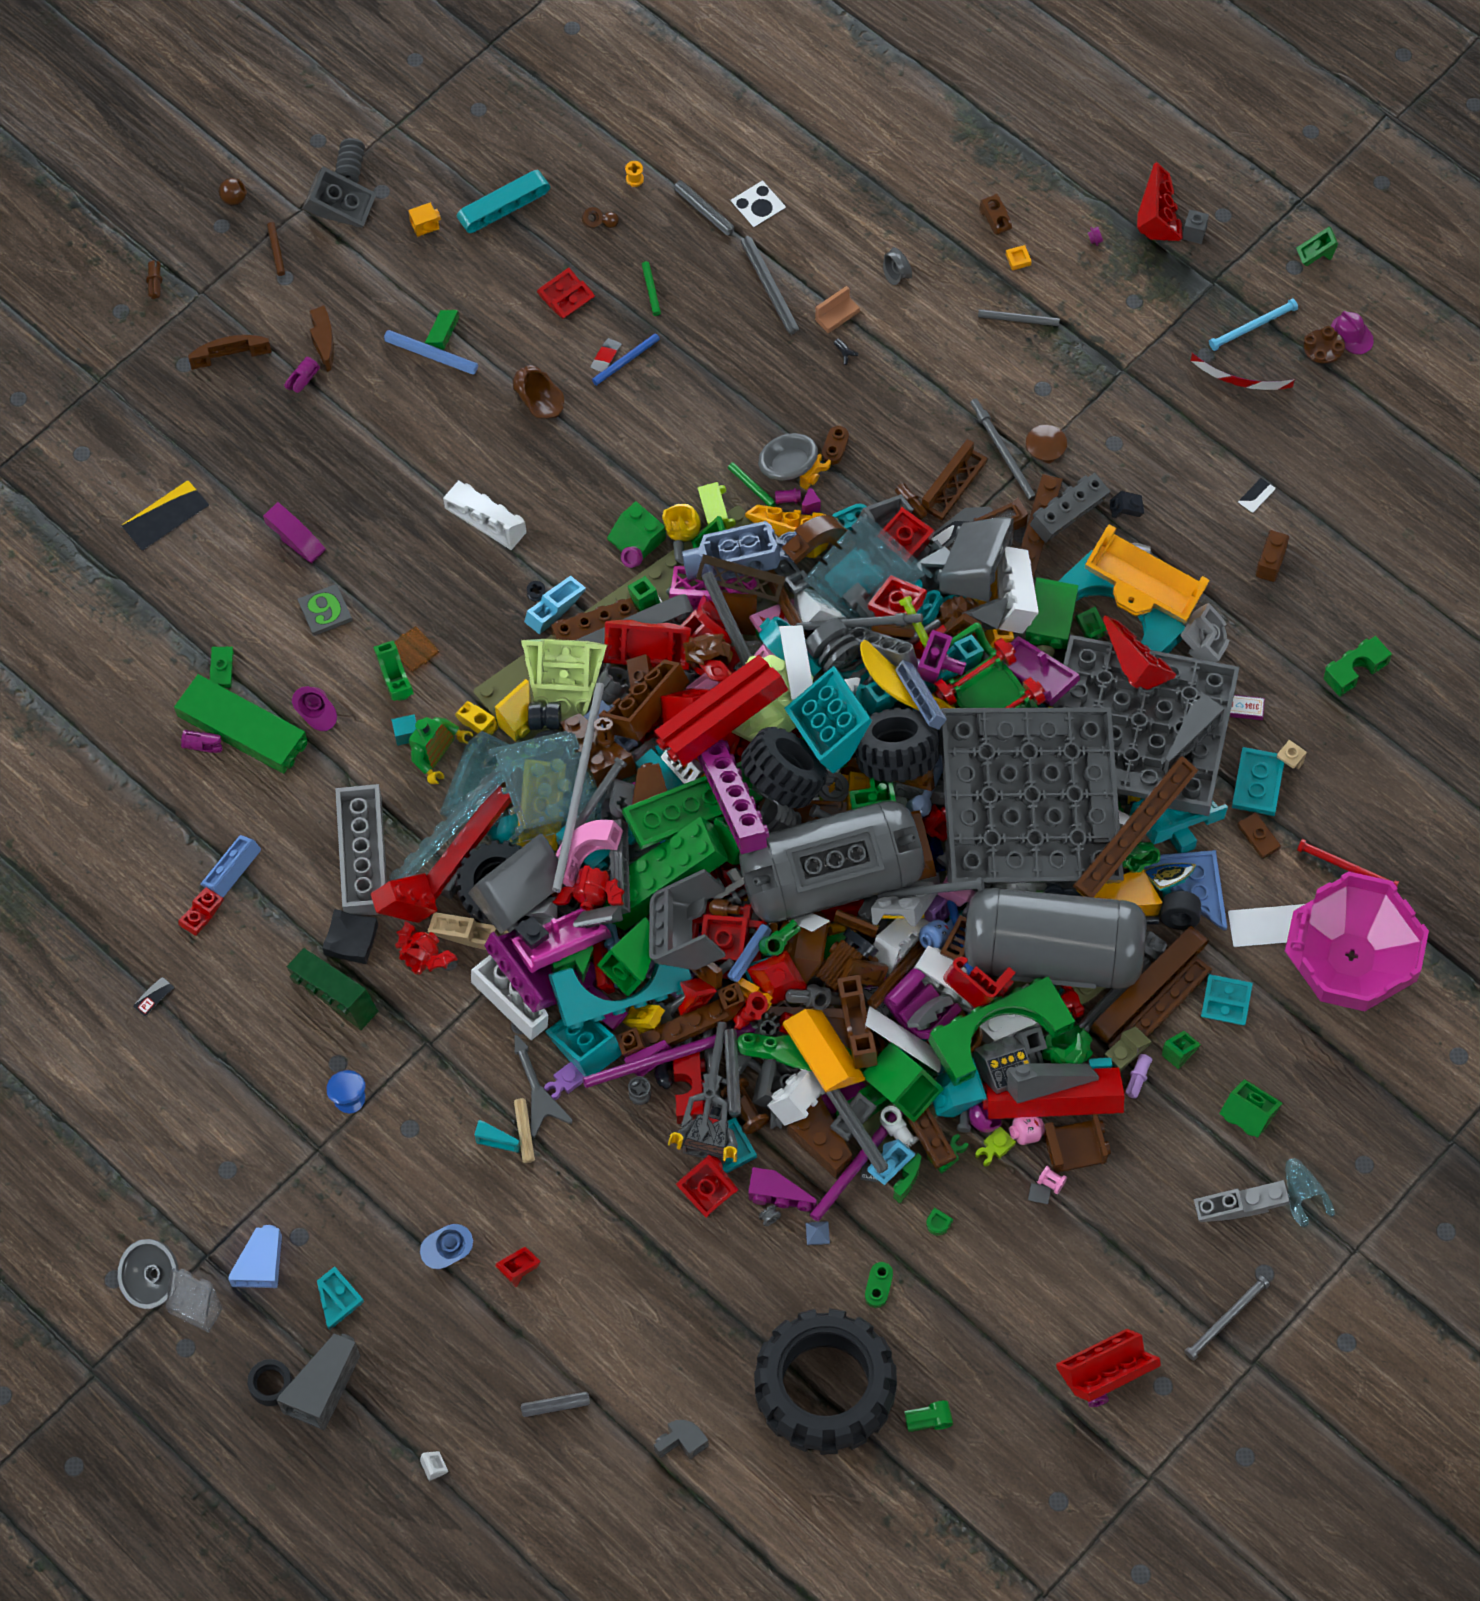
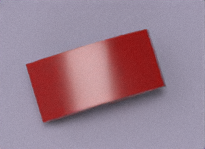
(201, 912)

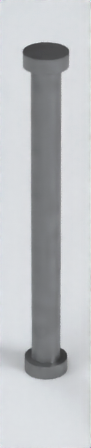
(1192, 1352)

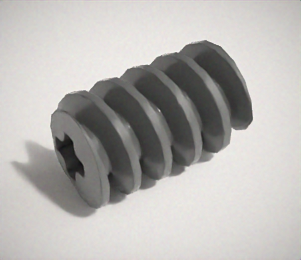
(350, 159)

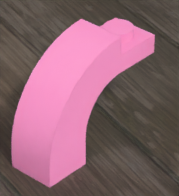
(587, 839)

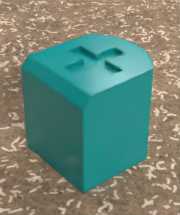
(403, 728)

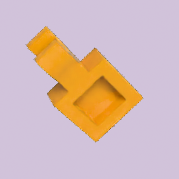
(812, 475)

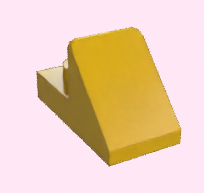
(644, 1018)

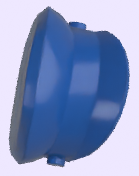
(347, 1091)

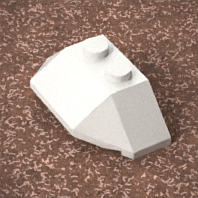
(813, 607)

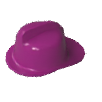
(1354, 332)
(314, 708)

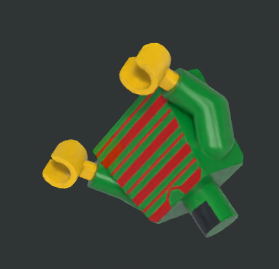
(430, 743)

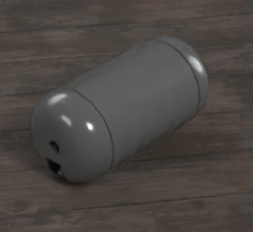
(833, 861)
(1056, 936)

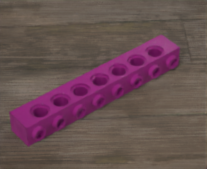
(734, 797)

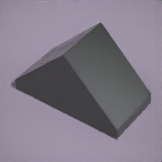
(989, 613)

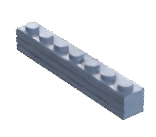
(920, 694)

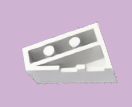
(897, 941)
(794, 1099)

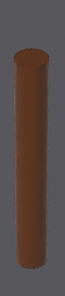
(276, 249)

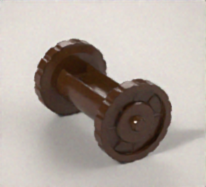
(752, 1118)

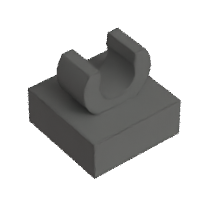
(1154, 946)

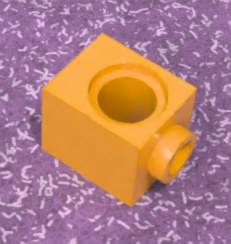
(424, 219)

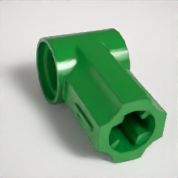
(934, 1416)

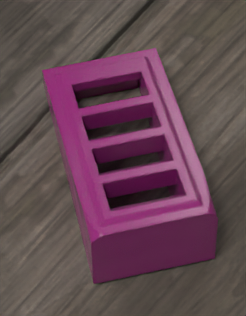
(654, 1049)

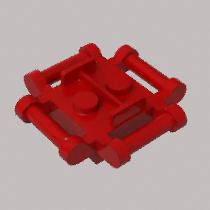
(728, 932)

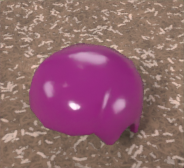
(980, 1120)

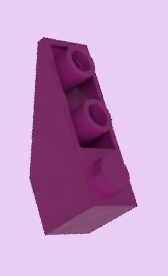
(773, 1188)

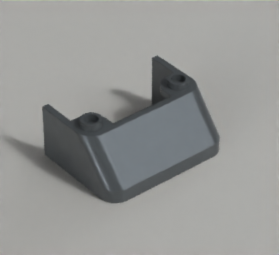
(672, 918)

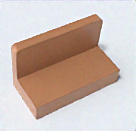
(836, 310)

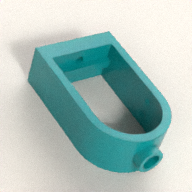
(771, 638)

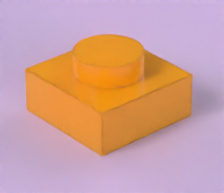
(1018, 257)

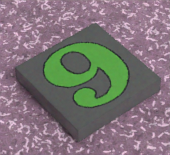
(324, 609)

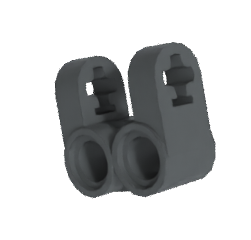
(615, 799)

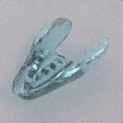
(1302, 1186)

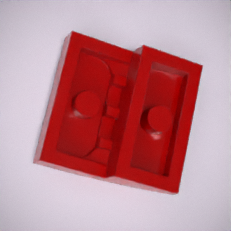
(565, 293)
(710, 618)

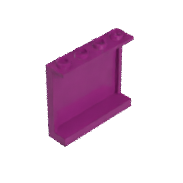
(533, 987)

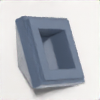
(817, 1233)

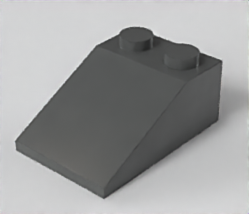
(339, 198)

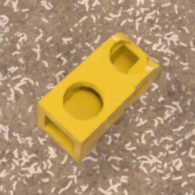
(476, 718)

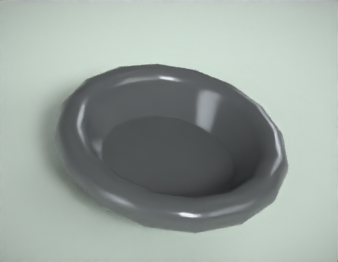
(788, 456)

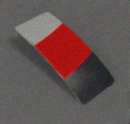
(605, 354)

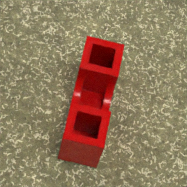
(689, 1070)

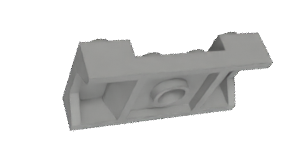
(909, 907)

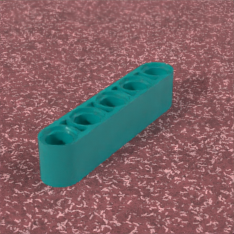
(503, 201)

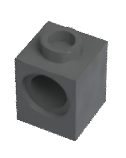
(1195, 226)

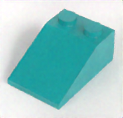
(587, 1047)

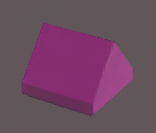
(811, 503)

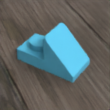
(896, 1156)

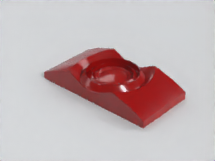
(632, 639)

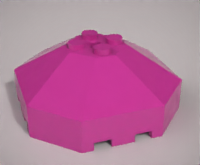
(1360, 917)

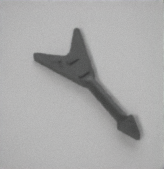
(541, 1102)

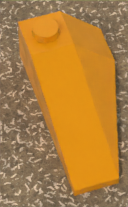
(783, 522)

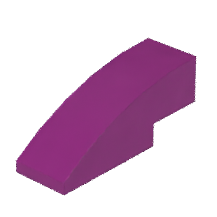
(293, 532)

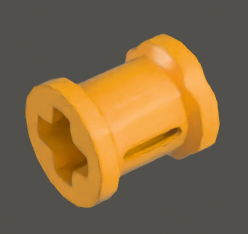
(634, 173)

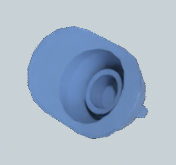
(446, 1246)

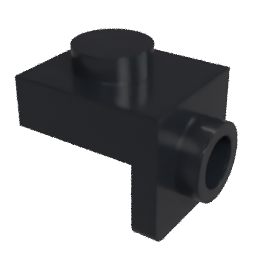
(1126, 503)
(532, 932)

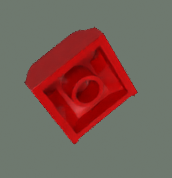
(909, 532)
(888, 597)
(707, 1185)

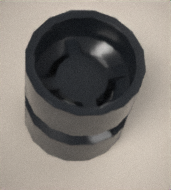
(544, 715)

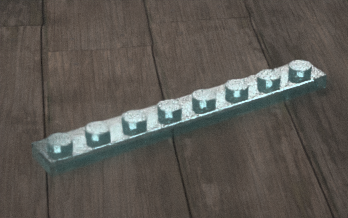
(446, 829)

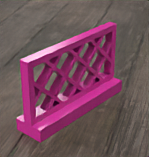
(694, 593)

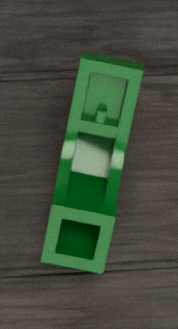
(643, 594)
(393, 671)

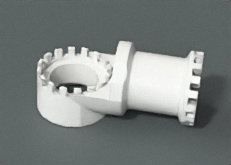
(898, 1128)

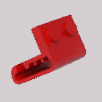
(977, 987)

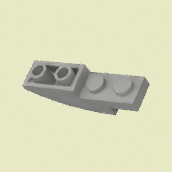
(1241, 1203)

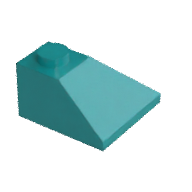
(960, 1098)

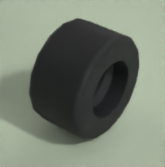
(1181, 910)

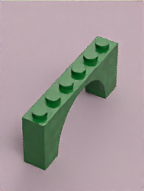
(1037, 1002)

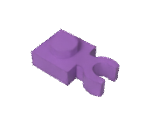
(566, 1079)

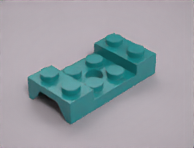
(1175, 820)

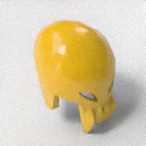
(681, 522)

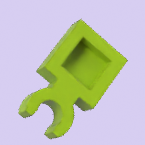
(996, 1144)

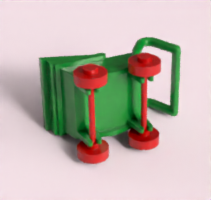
(991, 681)

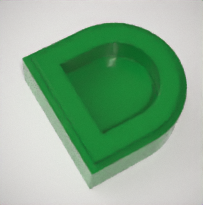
(938, 1222)

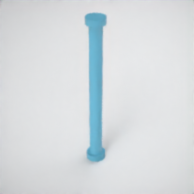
(1215, 343)

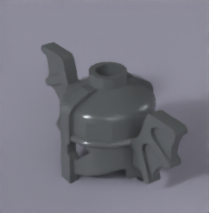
(613, 685)

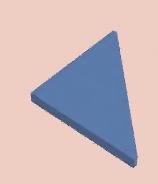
(1202, 882)

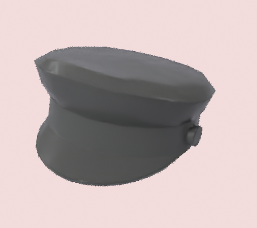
(896, 266)

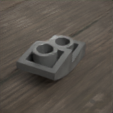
(927, 1012)

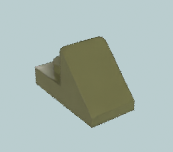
(1128, 1048)

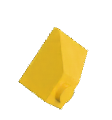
(513, 712)

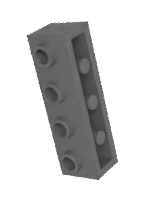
(1069, 507)

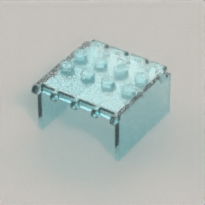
(866, 559)
(541, 782)

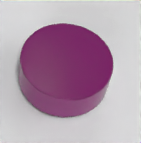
(631, 557)

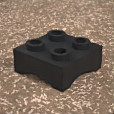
(350, 937)

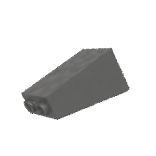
(321, 1382)

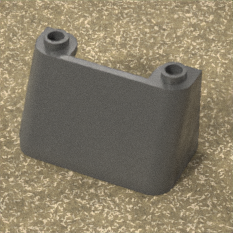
(976, 557)
(517, 884)

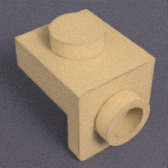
(1292, 755)

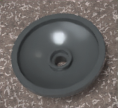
(138, 1273)

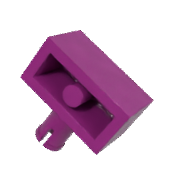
(936, 658)

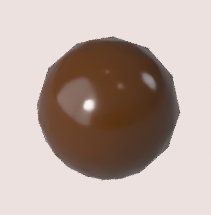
(232, 191)

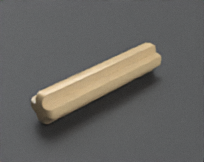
(524, 1130)

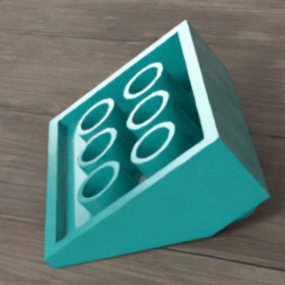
(830, 719)

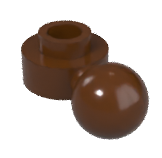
(610, 219)

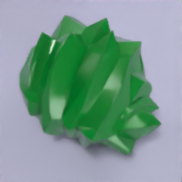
(1069, 1047)

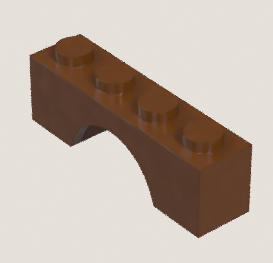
(855, 1017)

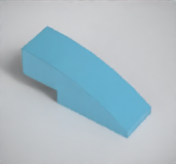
(554, 604)

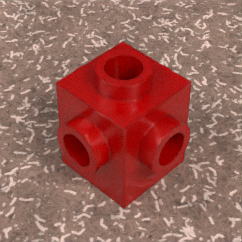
(936, 823)

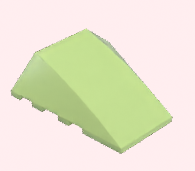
(563, 672)

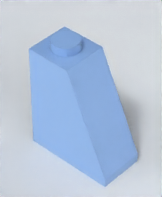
(259, 1260)

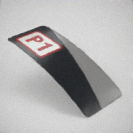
(153, 996)

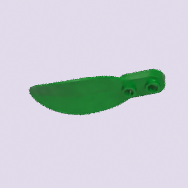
(778, 1048)

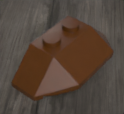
(807, 948)

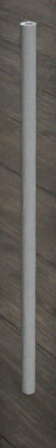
(577, 791)

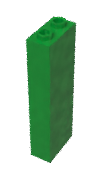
(241, 724)

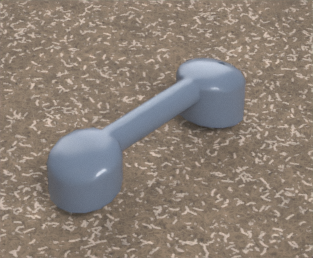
(923, 801)

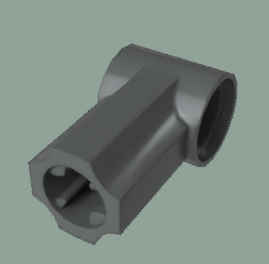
(858, 600)

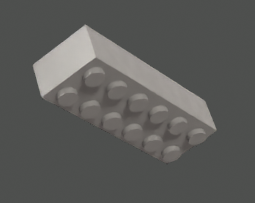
(360, 846)

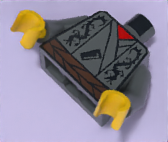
(714, 1142)

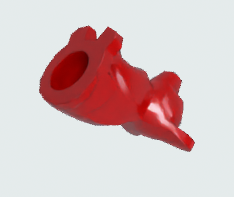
(753, 1010)

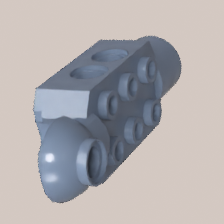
(745, 545)

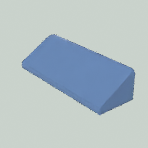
(231, 865)

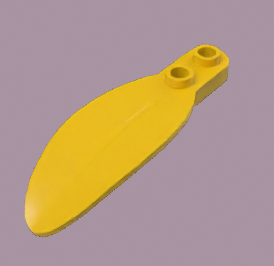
(886, 677)

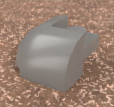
(1206, 634)

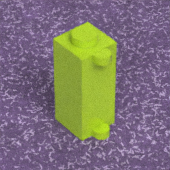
(714, 505)

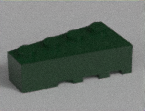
(333, 988)

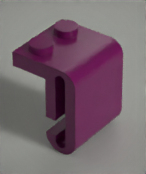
(910, 996)

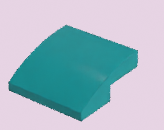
(1226, 1000)

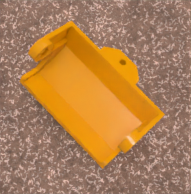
(1143, 579)

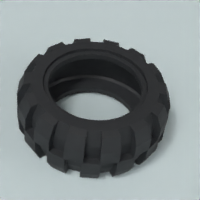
(839, 1332)

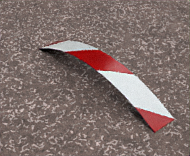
(1252, 384)

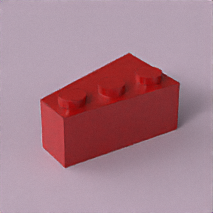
(405, 898)

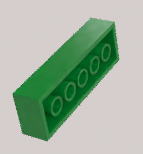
(676, 858)

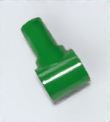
(779, 938)

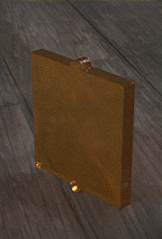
(415, 649)

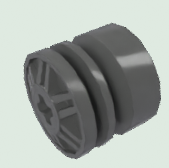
(833, 645)

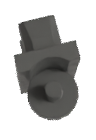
(737, 880)

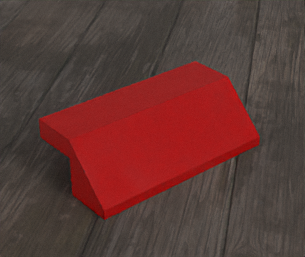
(1107, 1365)

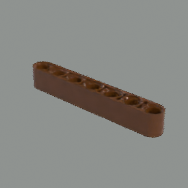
(1149, 984)

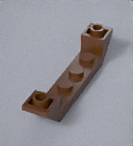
(687, 1025)

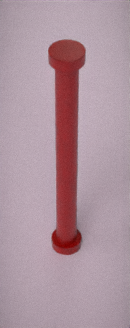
(1303, 846)

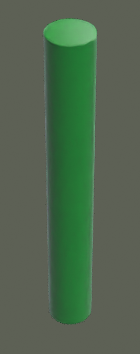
(651, 288)
(751, 484)

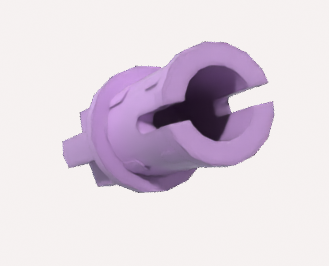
(1138, 1076)

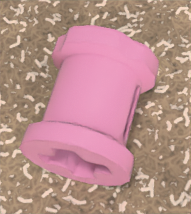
(1059, 1180)

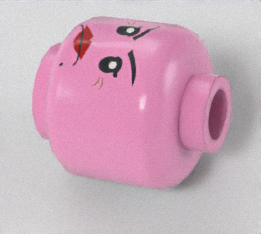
(1027, 1130)

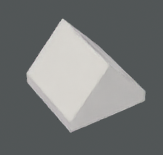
(433, 1465)

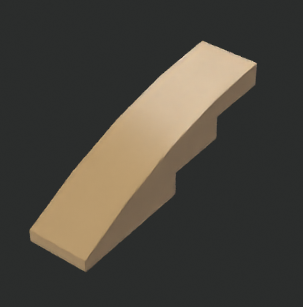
(461, 930)

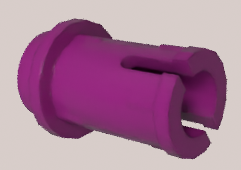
(788, 496)

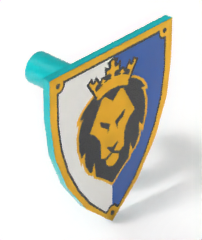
(1169, 875)

